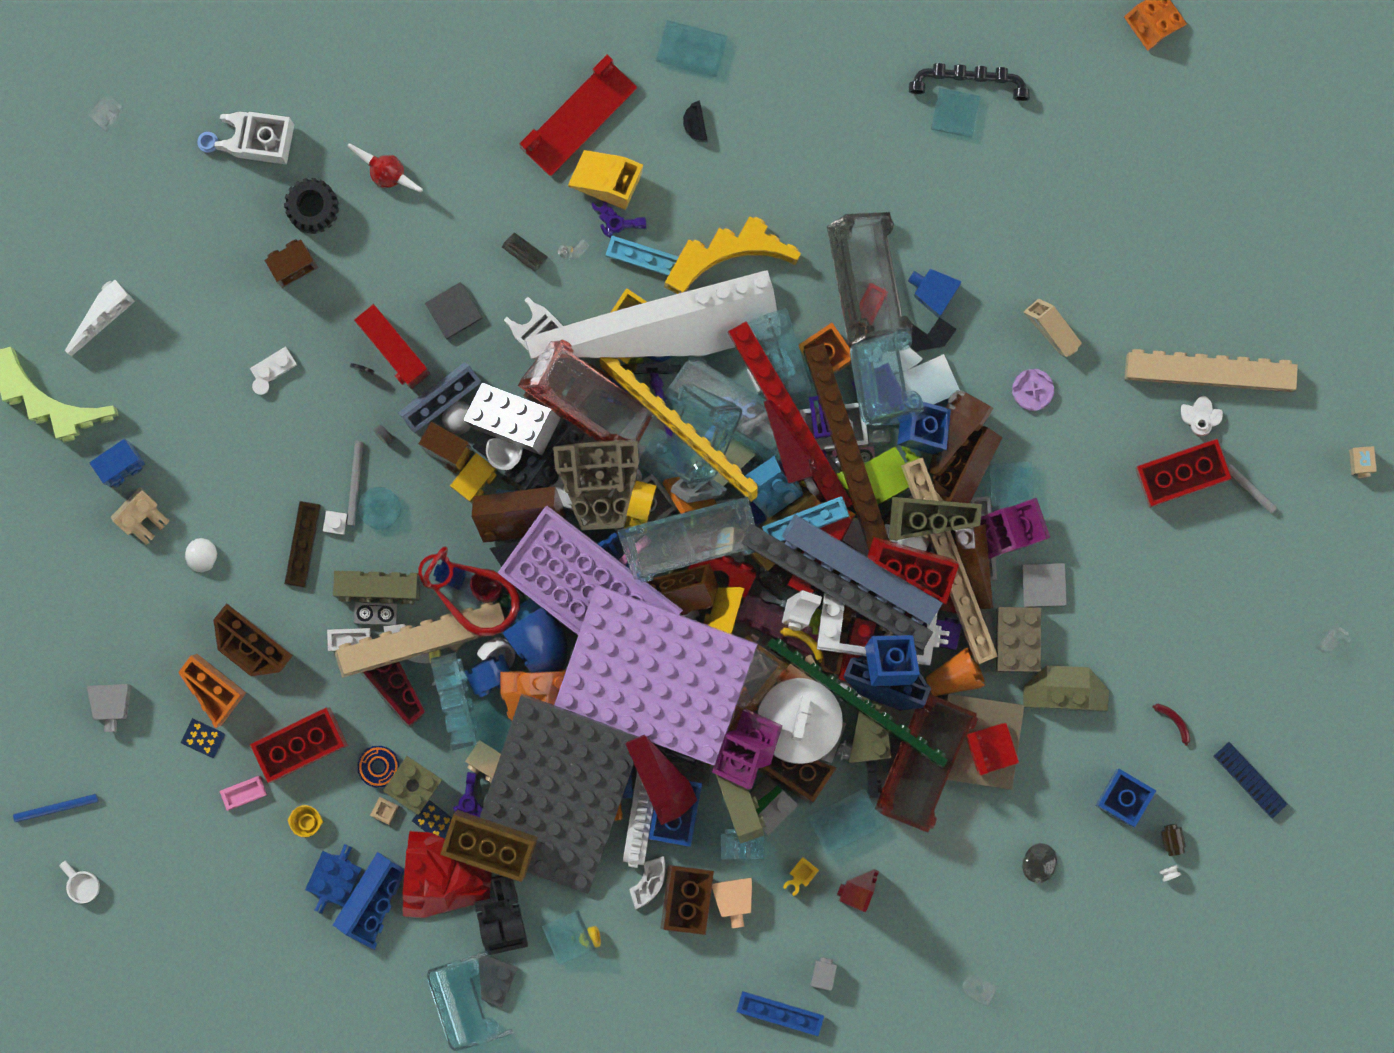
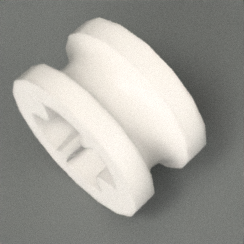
(1170, 873)

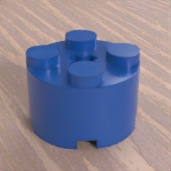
(486, 675)

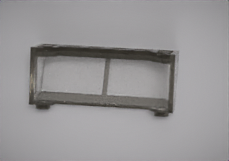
(866, 275)

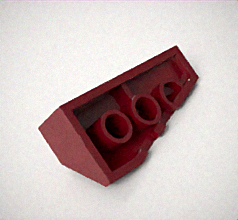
(859, 890)

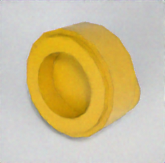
(595, 935)

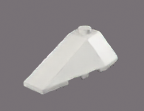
(106, 307)

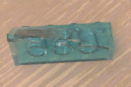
(780, 345)

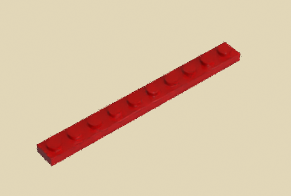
(774, 390)

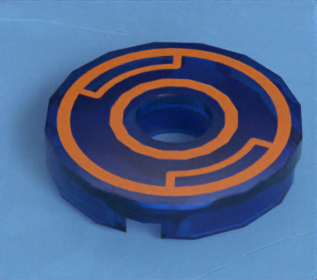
(366, 762)

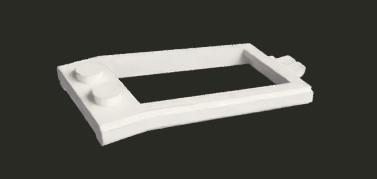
(831, 630)

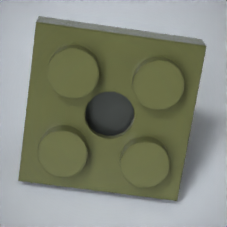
(412, 785)

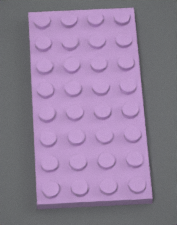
(562, 567)

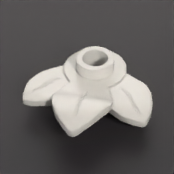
(1201, 412)

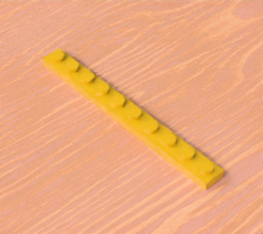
(684, 431)

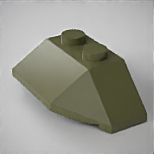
(1066, 689)

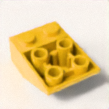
(606, 177)

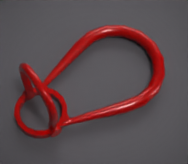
(515, 598)

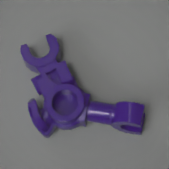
(615, 223)
(467, 802)

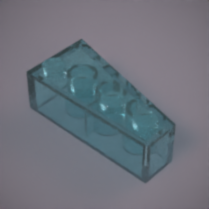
(454, 700)

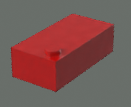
(392, 347)
(1183, 473)
(299, 745)

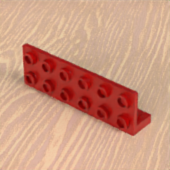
(578, 117)

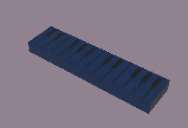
(1250, 780)

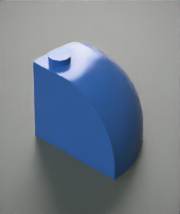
(539, 641)

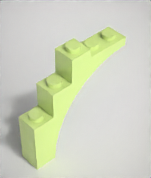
(64, 418)

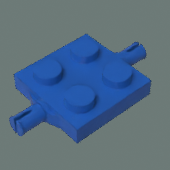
(333, 878)

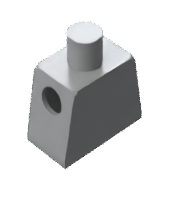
(109, 703)

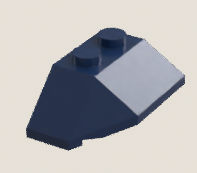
(896, 696)

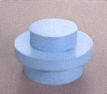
(207, 141)

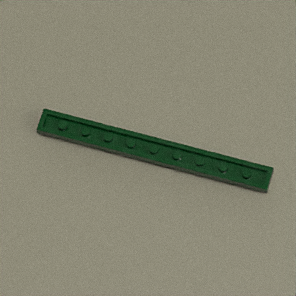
(865, 707)

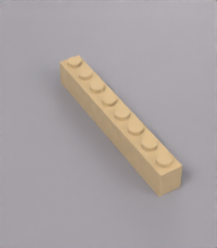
(1211, 371)
(414, 641)

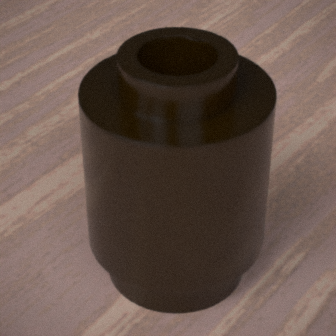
(1173, 840)

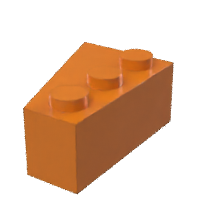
(211, 688)

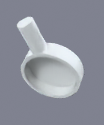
(81, 886)

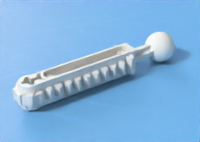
(638, 826)

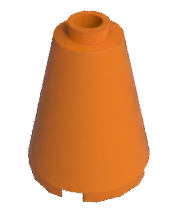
(956, 675)

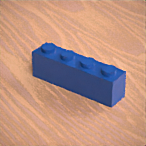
(370, 901)

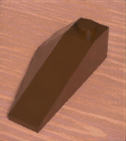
(974, 555)

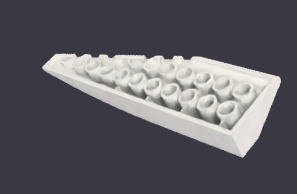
(670, 326)

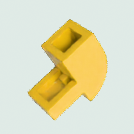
(640, 503)

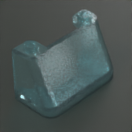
(881, 379)
(712, 419)

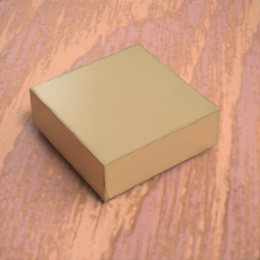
(384, 810)

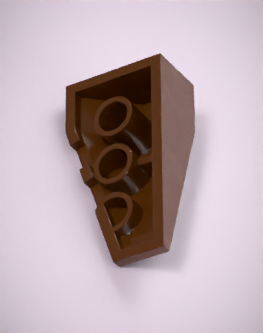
(966, 416)

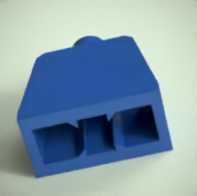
(934, 290)

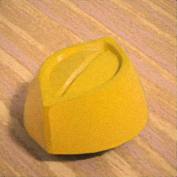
(305, 821)

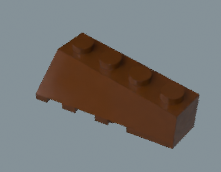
(966, 471)

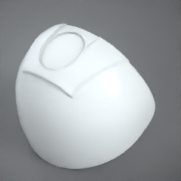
(503, 454)
(495, 647)

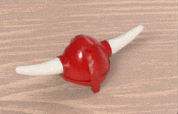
(385, 170)

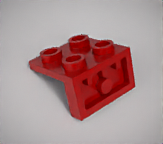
(992, 748)

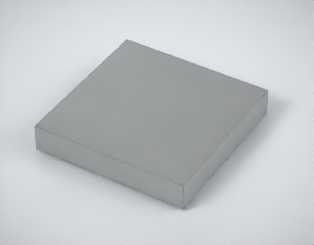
(1044, 585)

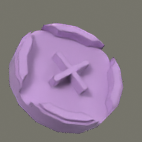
(1033, 390)

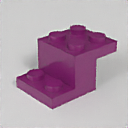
(1014, 528)
(747, 749)

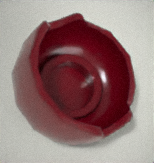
(485, 589)

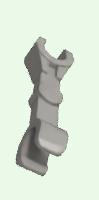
(768, 597)

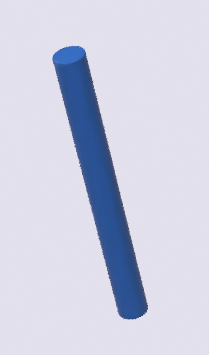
(55, 808)

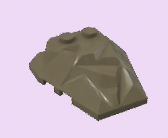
(599, 480)

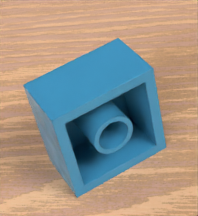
(773, 487)

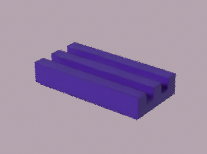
(824, 434)

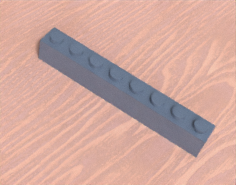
(861, 569)

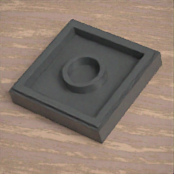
(453, 310)

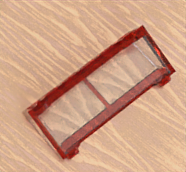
(584, 396)

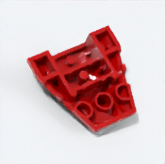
(438, 882)

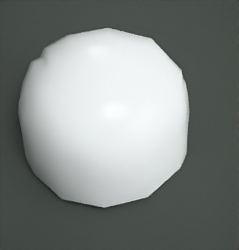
(454, 417)
(200, 555)

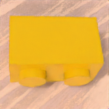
(474, 478)

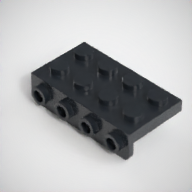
(539, 470)

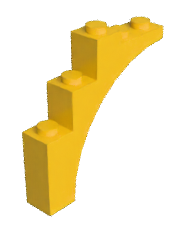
(724, 246)

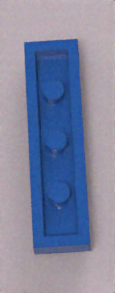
(780, 1013)

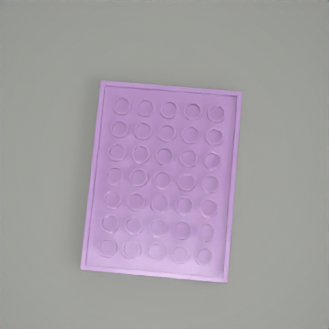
(656, 674)

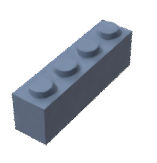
(439, 397)

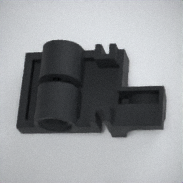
(500, 920)

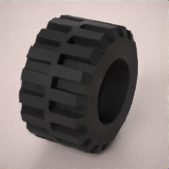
(301, 191)

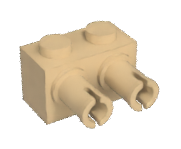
(134, 511)

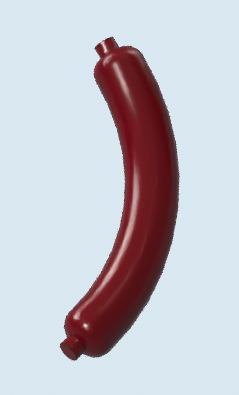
(1176, 719)

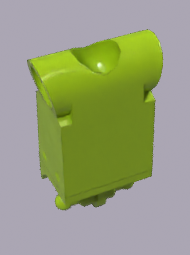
(885, 474)

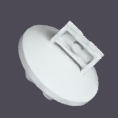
(808, 717)

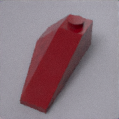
(793, 454)
(664, 784)

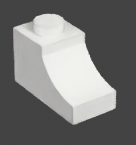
(800, 610)

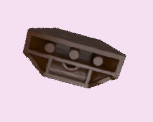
(248, 644)

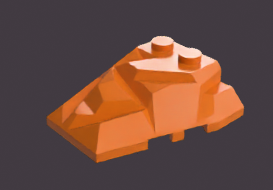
(538, 685)

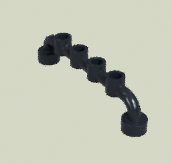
(980, 75)

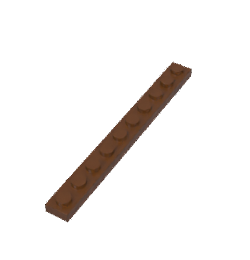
(845, 444)

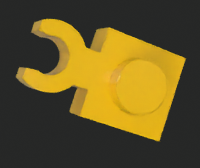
(802, 873)

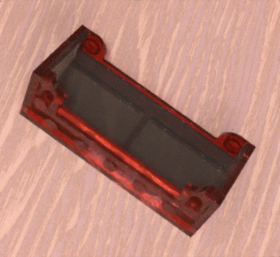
(913, 779)

